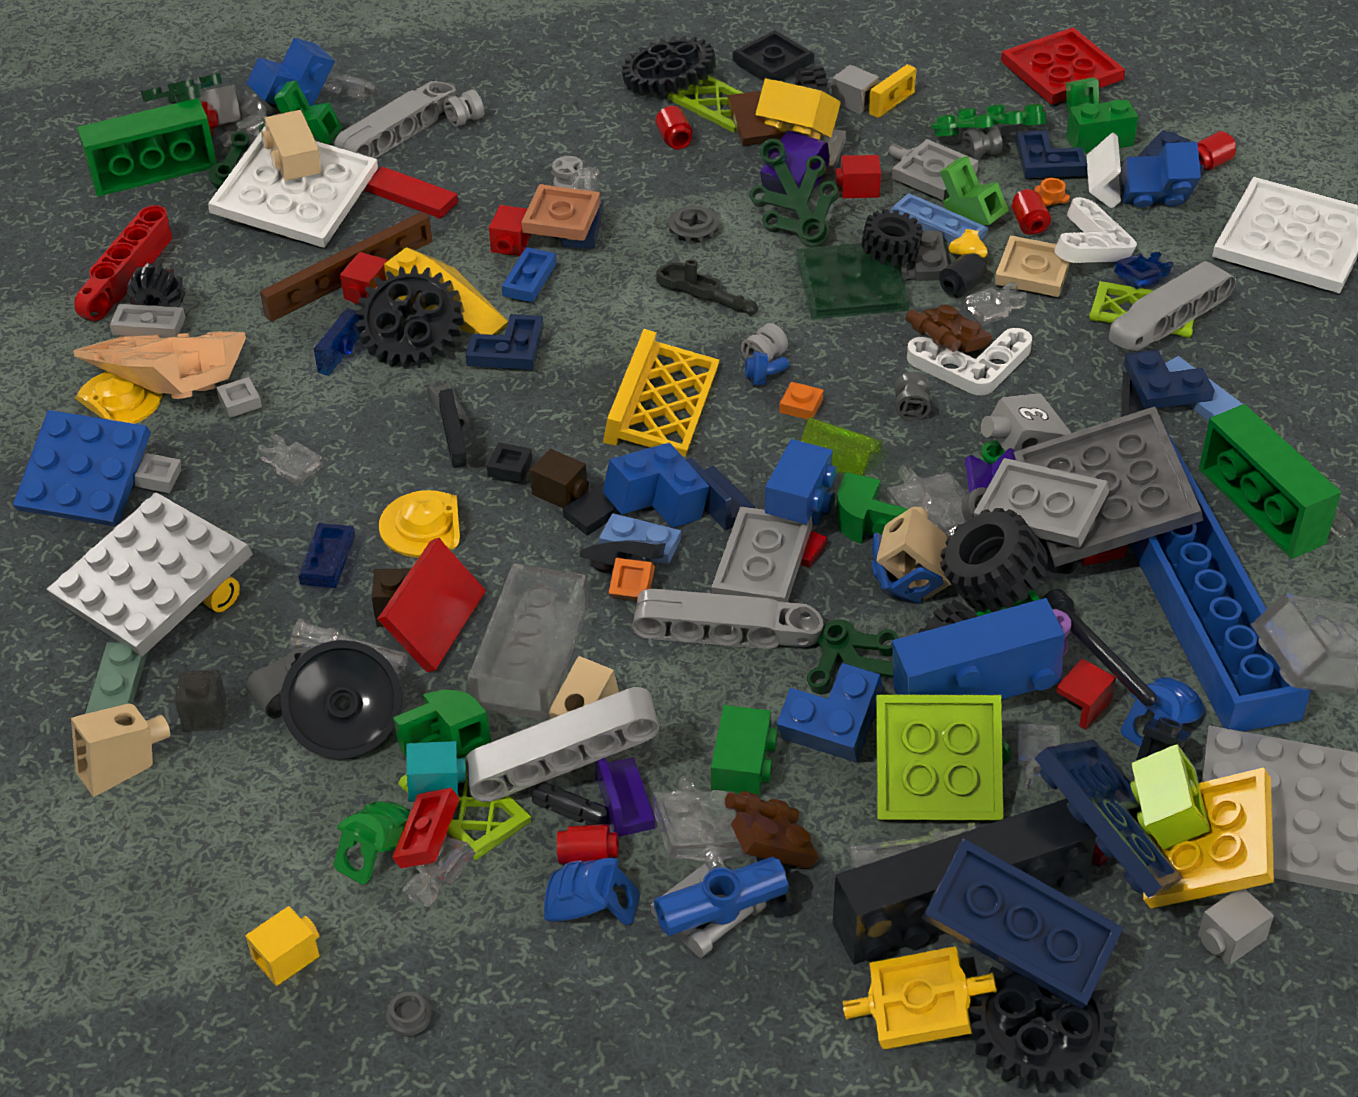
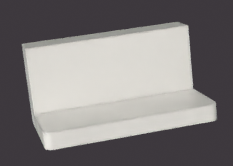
(1104, 171)

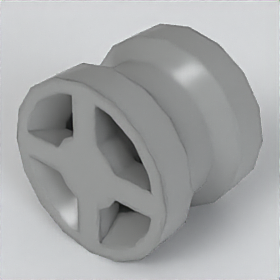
(564, 170)

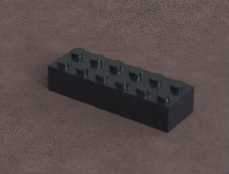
(883, 901)

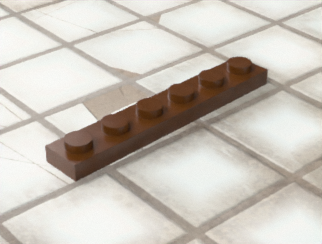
(325, 275)

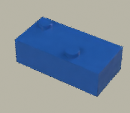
(983, 655)

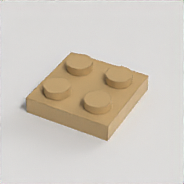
(1032, 266)

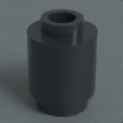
(962, 274)

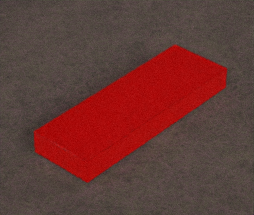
(411, 192)

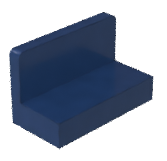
(722, 498)

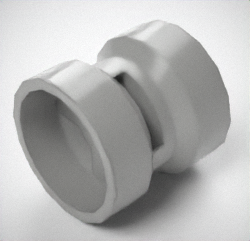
(463, 108)
(768, 340)

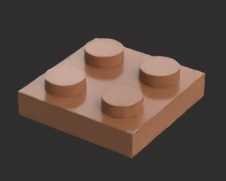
(561, 212)

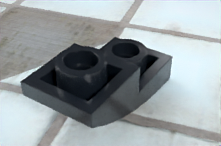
(604, 554)

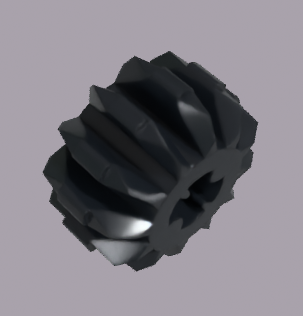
(155, 287)

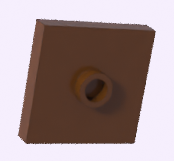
(748, 125)

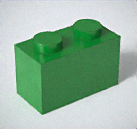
(1094, 122)
(742, 750)

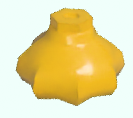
(968, 243)

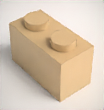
(291, 145)

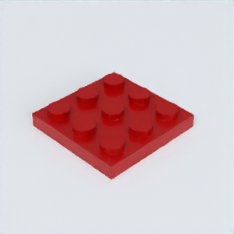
(1060, 59)

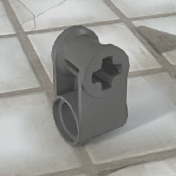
(267, 683)

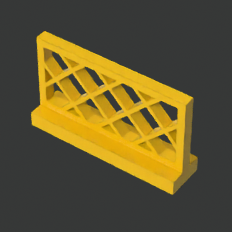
(637, 380)

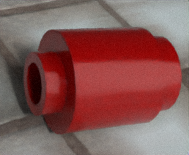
(674, 127)
(1216, 150)
(1030, 212)
(586, 843)

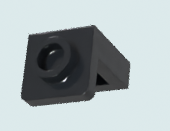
(1162, 734)

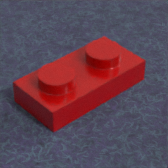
(426, 828)

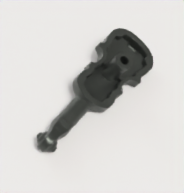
(703, 286)

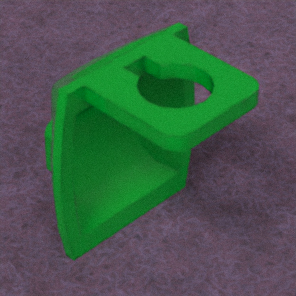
(377, 829)

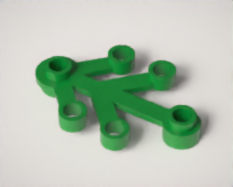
(949, 125)

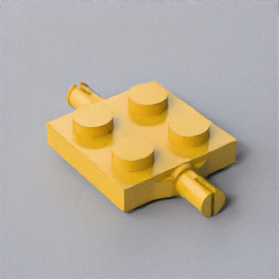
(919, 997)

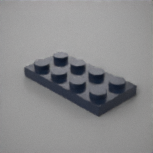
(1022, 923)

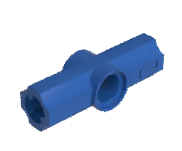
(699, 902)

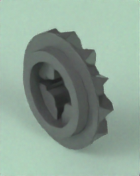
(681, 223)

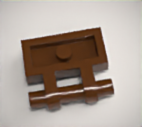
(949, 329)
(770, 829)

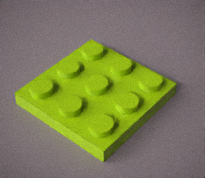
(939, 757)

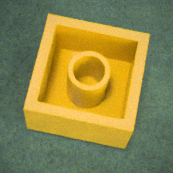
(797, 109)

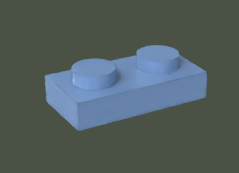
(626, 528)

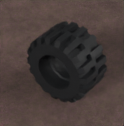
(993, 560)

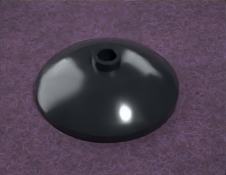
(333, 673)

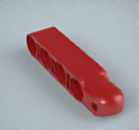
(133, 248)

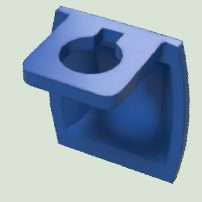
(899, 587)
(1173, 701)
(588, 888)

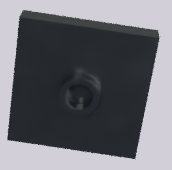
(773, 56)

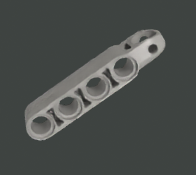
(396, 121)
(1172, 306)
(724, 619)

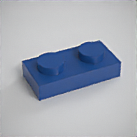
(529, 274)

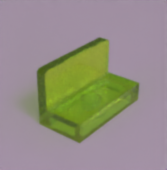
(849, 448)

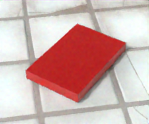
(432, 605)

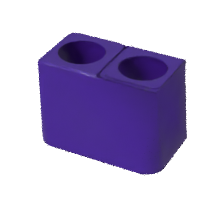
(798, 150)

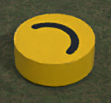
(223, 595)

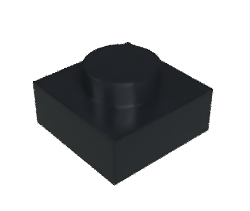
(509, 462)

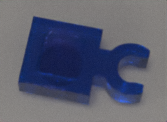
(1141, 272)

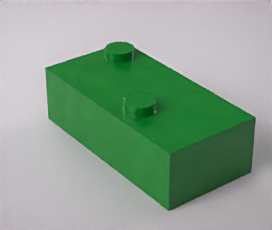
(147, 147)
(1269, 481)

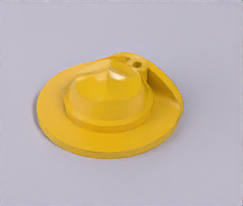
(118, 398)
(418, 518)

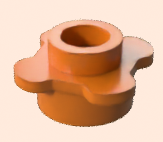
(1052, 191)

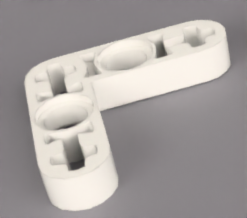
(1101, 236)
(969, 375)

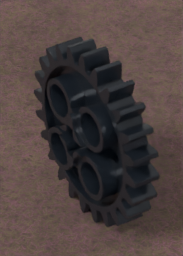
(669, 66)
(383, 310)
(1040, 1024)

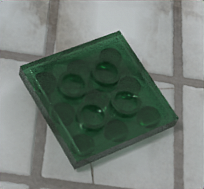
(848, 282)

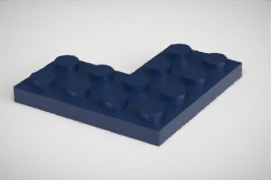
(1105, 801)

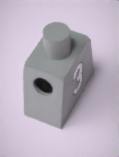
(1023, 422)

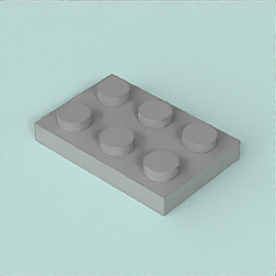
(1051, 501)
(761, 556)

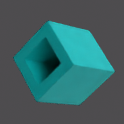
(433, 768)

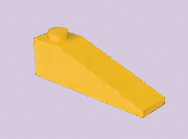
(479, 313)

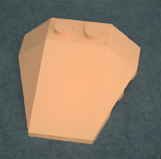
(168, 363)

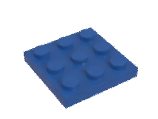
(82, 468)

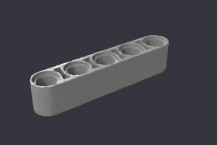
(561, 744)

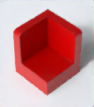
(1088, 688)

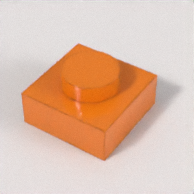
(801, 400)
(630, 578)

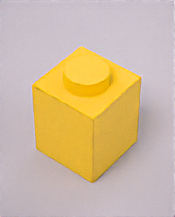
(283, 945)

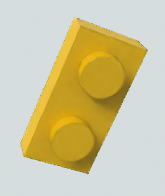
(892, 91)

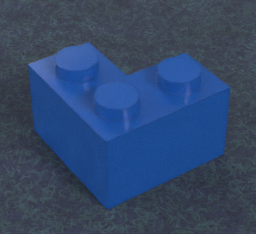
(303, 62)
(1161, 178)
(656, 479)
(801, 483)
(836, 723)

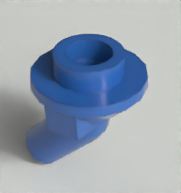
(759, 368)

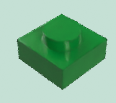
(1082, 92)

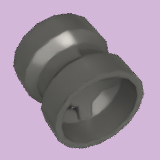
(979, 142)
(912, 396)

